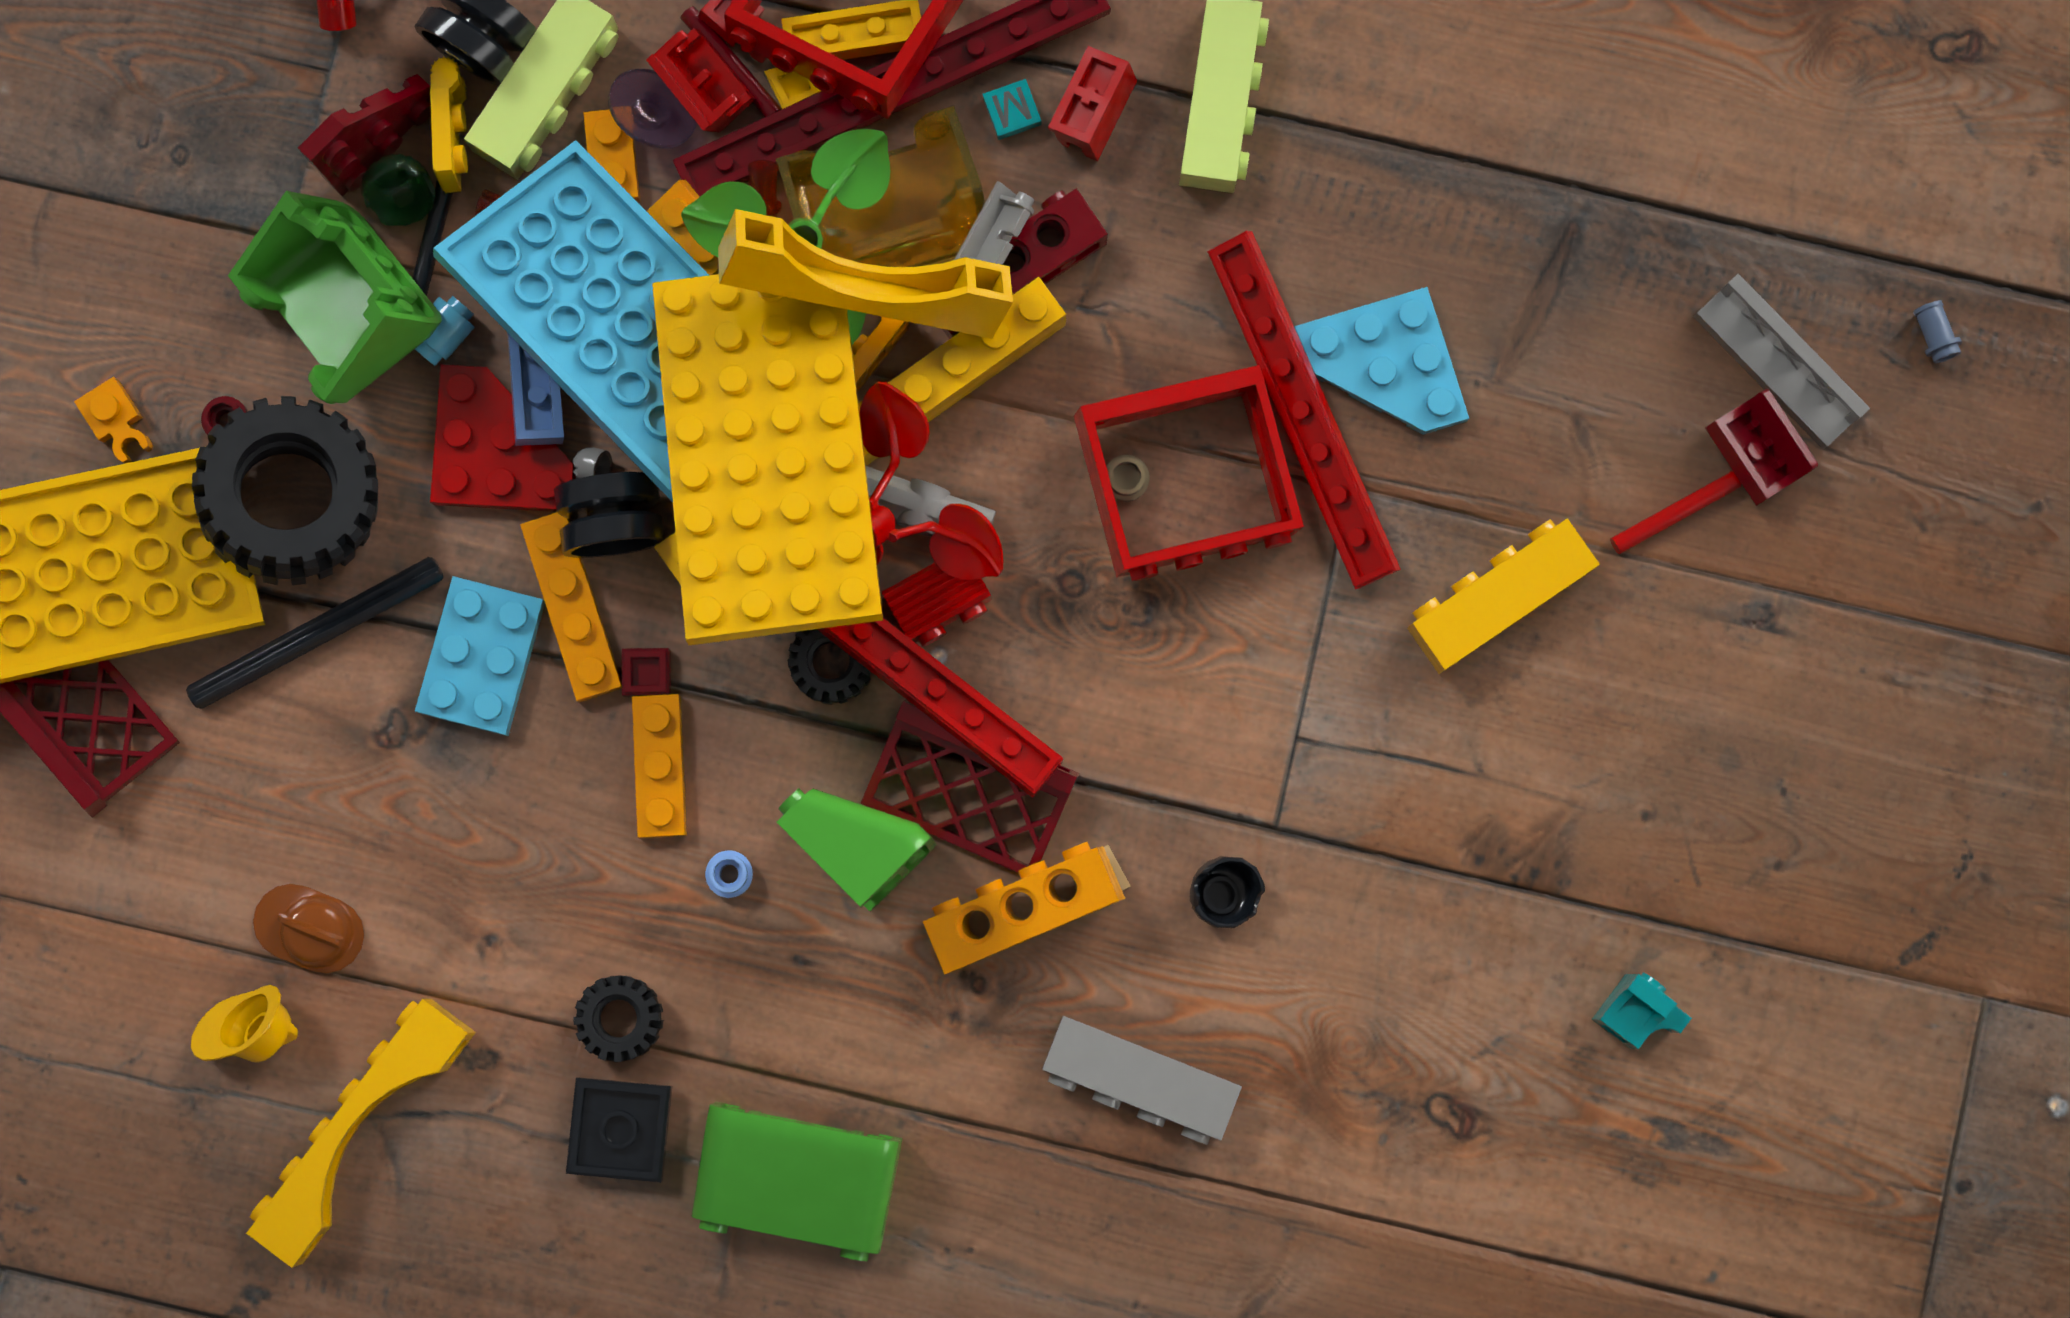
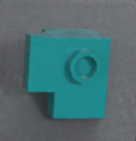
(1639, 1009)

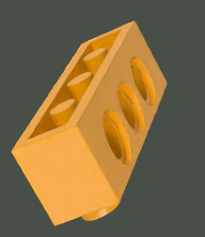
(959, 947)

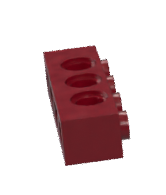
(1081, 234)

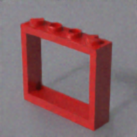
(832, 73)
(1242, 382)

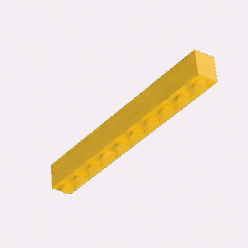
(960, 366)

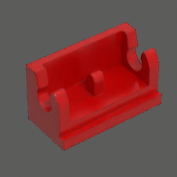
(701, 80)
(1093, 102)

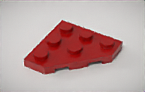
(478, 453)

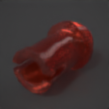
(764, 180)

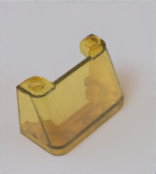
(922, 214)

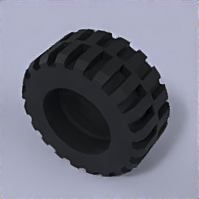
(271, 432)

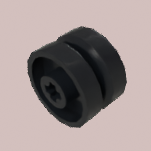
(477, 35)
(609, 515)

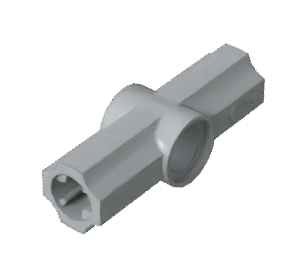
(917, 500)

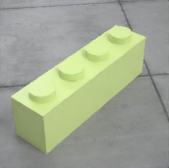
(542, 84)
(1221, 95)

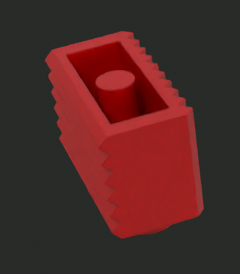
(934, 600)

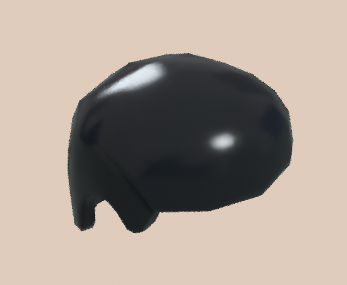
(1226, 892)

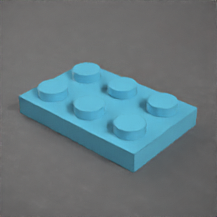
(480, 656)

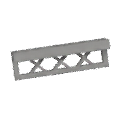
(1781, 361)

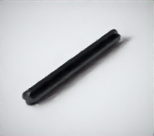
(314, 633)

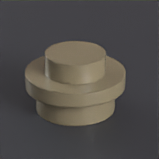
(1128, 477)

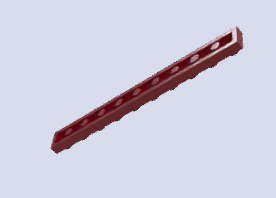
(826, 115)

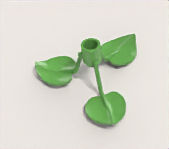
(848, 165)

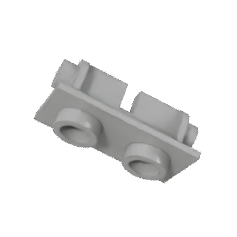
(996, 224)

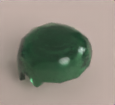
(398, 190)

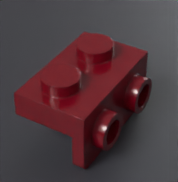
(1762, 446)

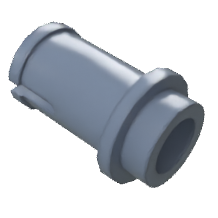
(1937, 332)

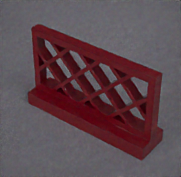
(919, 724)
(62, 758)

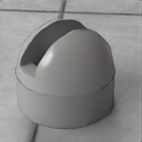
(592, 462)

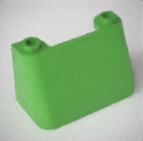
(336, 292)
(854, 843)
(795, 1180)

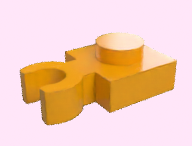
(112, 414)

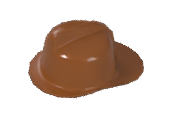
(308, 928)

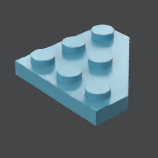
(1389, 360)

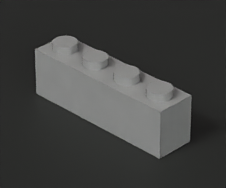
(1141, 1078)

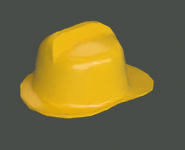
(244, 1026)

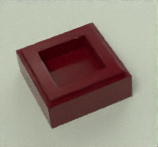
(646, 671)

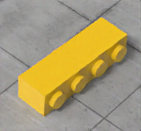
(1502, 595)

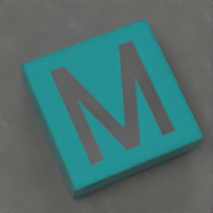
(1012, 109)

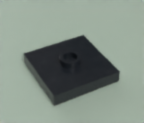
(619, 1129)

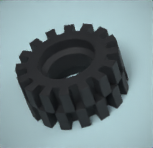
(815, 686)
(589, 1018)

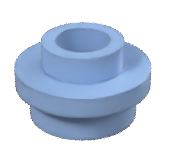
(714, 870)

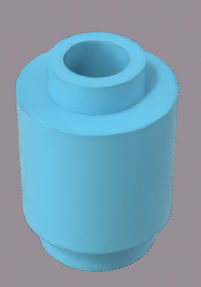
(450, 331)

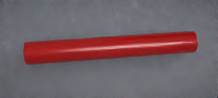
(1675, 512)

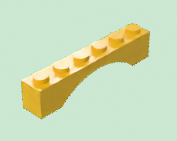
(773, 259)
(302, 1207)

